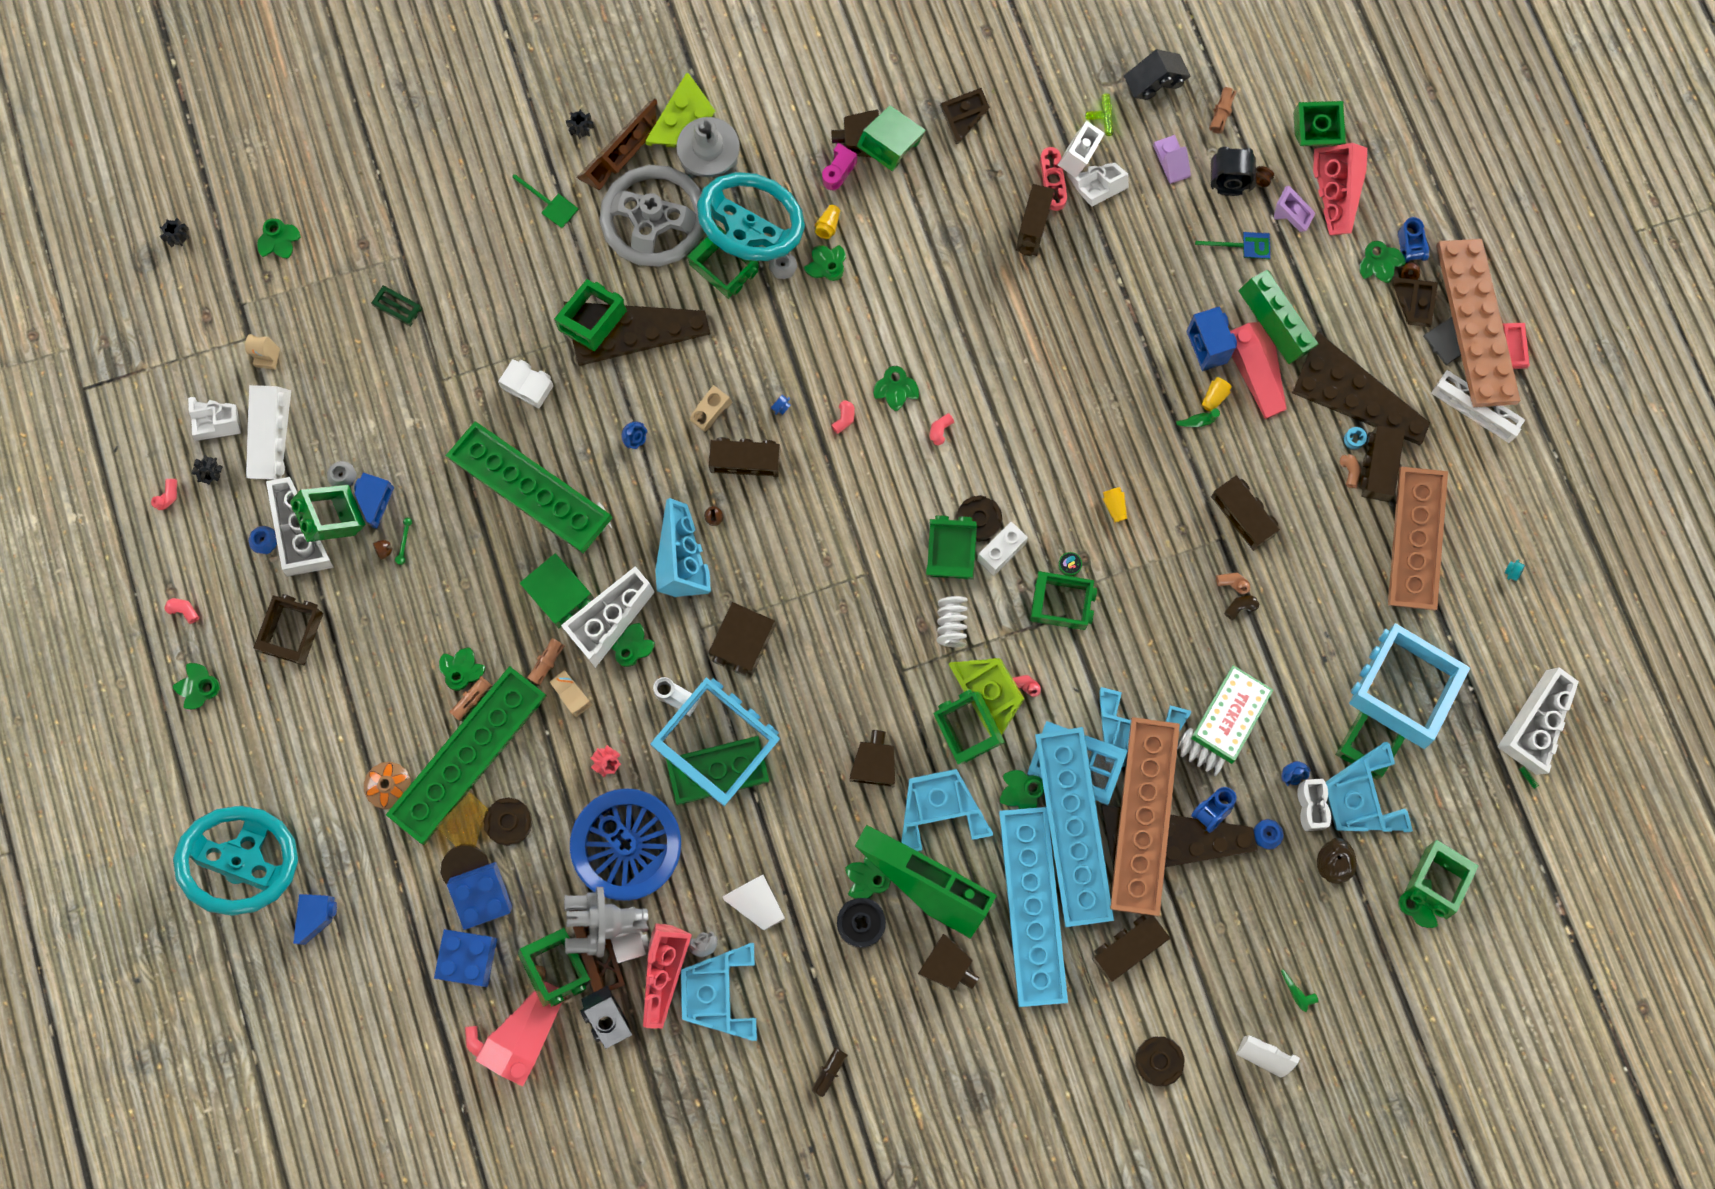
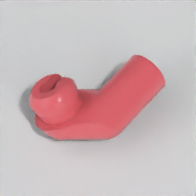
(847, 417)
(938, 427)
(166, 499)
(182, 606)
(1028, 685)
(472, 1042)

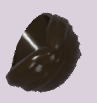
(1333, 867)

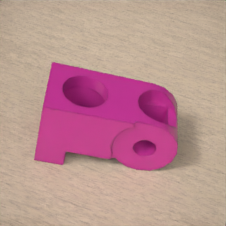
(840, 168)

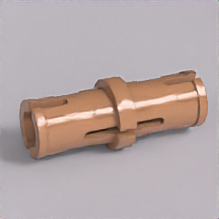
(1222, 110)
(545, 662)
(470, 698)

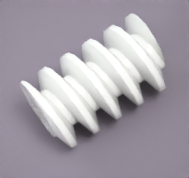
(950, 621)
(1198, 751)

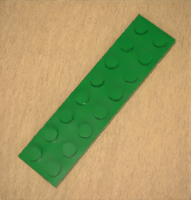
(529, 487)
(466, 755)

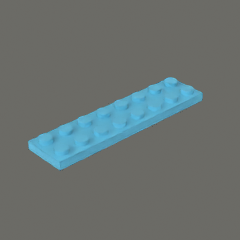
(1074, 827)
(1033, 907)

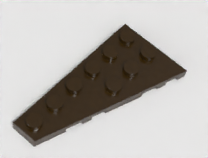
(638, 330)
(1344, 386)
(1188, 839)

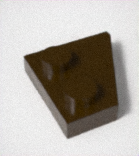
(964, 112)
(1416, 300)

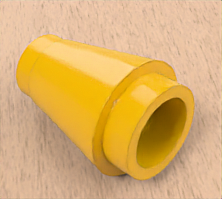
(827, 223)
(1216, 394)
(1115, 503)

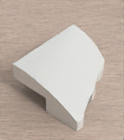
(1100, 182)
(213, 419)
(756, 903)
(1267, 1056)

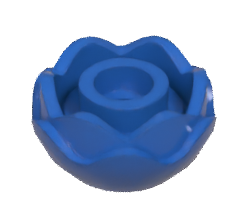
(634, 435)
(265, 546)
(1294, 773)
(1261, 837)

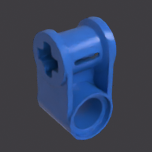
(1413, 245)
(1212, 811)

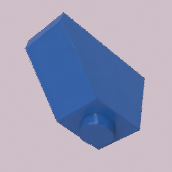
(373, 496)
(313, 916)

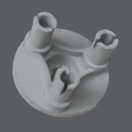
(708, 148)
(603, 919)

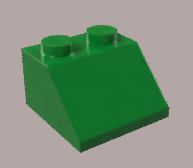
(1319, 123)

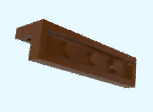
(592, 966)

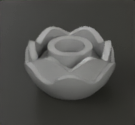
(783, 271)
(348, 477)
(703, 944)

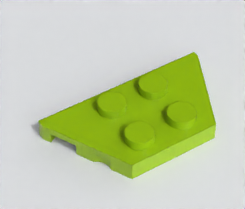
(684, 107)
(995, 685)

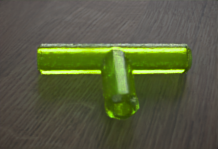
(1105, 114)

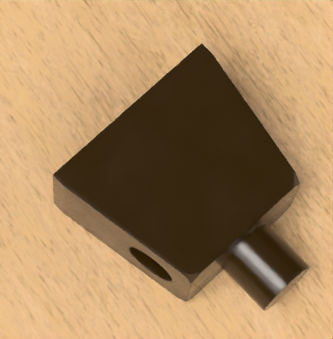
(853, 130)
(874, 762)
(948, 965)

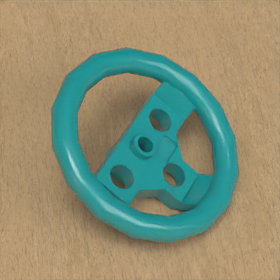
(745, 225)
(236, 862)

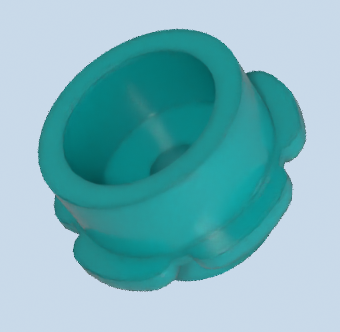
(1514, 570)

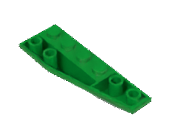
(927, 883)

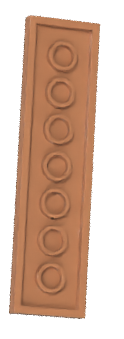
(1477, 323)
(1144, 817)

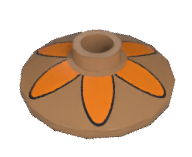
(398, 780)

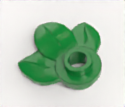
(279, 241)
(824, 261)
(1381, 265)
(896, 391)
(632, 641)
(460, 665)
(194, 686)
(1017, 791)
(863, 877)
(1421, 914)

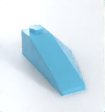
(679, 558)

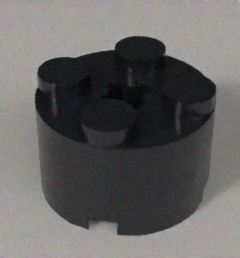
(1233, 171)
(858, 909)

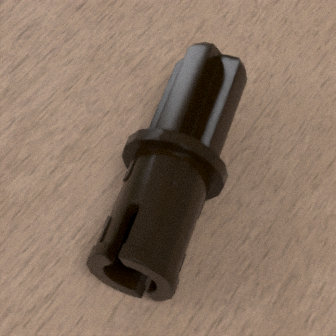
(829, 1072)

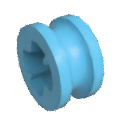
(1348, 441)

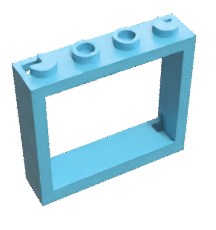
(733, 703)
(1390, 717)

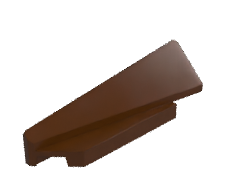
(621, 148)

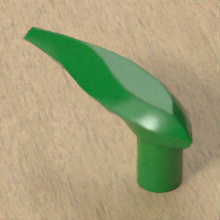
(1200, 419)
(1300, 999)

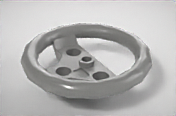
(650, 213)

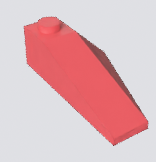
(1340, 179)
(1259, 367)
(664, 963)
(518, 1041)

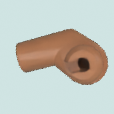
(1354, 470)
(1235, 580)

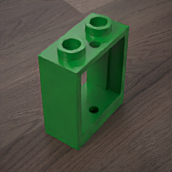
(704, 251)
(581, 334)
(344, 504)
(1066, 581)
(946, 708)
(1351, 755)
(1450, 861)
(540, 946)

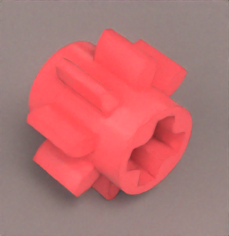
(605, 761)

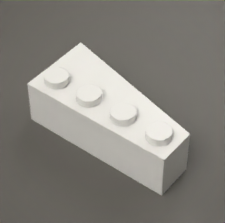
(267, 431)
(295, 552)
(608, 615)
(1537, 726)

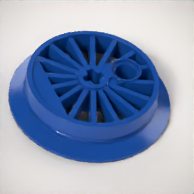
(655, 873)

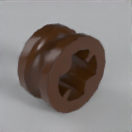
(1264, 176)

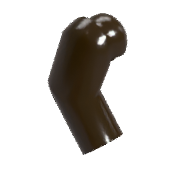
(1244, 602)

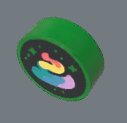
(1070, 564)

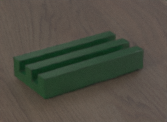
(411, 314)

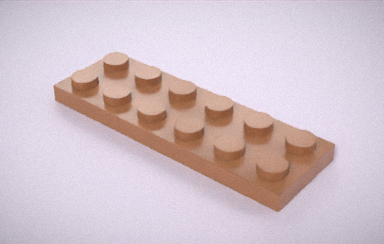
(1418, 538)

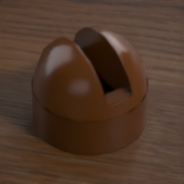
(1416, 271)
(719, 516)
(381, 550)

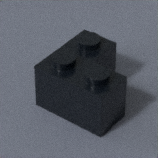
(1157, 71)

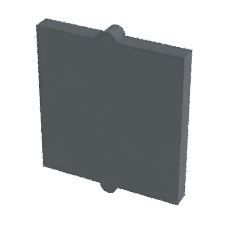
(1444, 341)

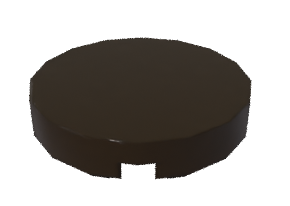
(985, 513)
(508, 821)
(462, 860)
(1159, 1061)

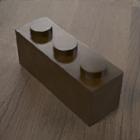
(744, 457)
(1382, 463)
(1245, 512)
(1130, 947)

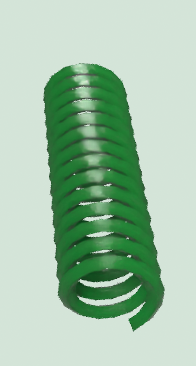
(1529, 779)

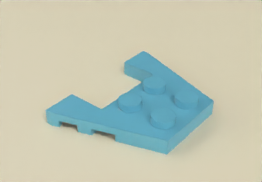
(1117, 729)
(940, 798)
(1355, 799)
(707, 993)

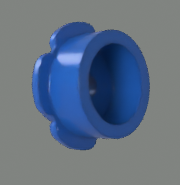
(781, 405)

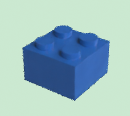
(1211, 338)
(479, 895)
(465, 958)

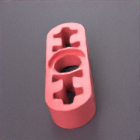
(1046, 171)

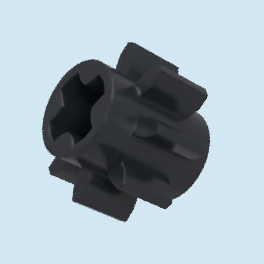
(580, 124)
(174, 232)
(206, 470)

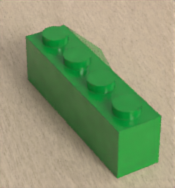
(1278, 316)

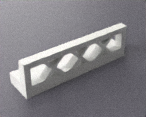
(1484, 416)

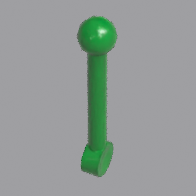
(400, 559)

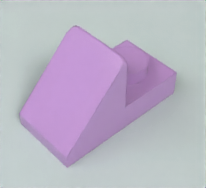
(1173, 159)
(1294, 209)

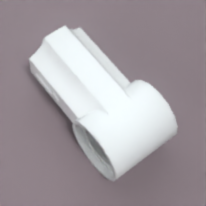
(676, 696)

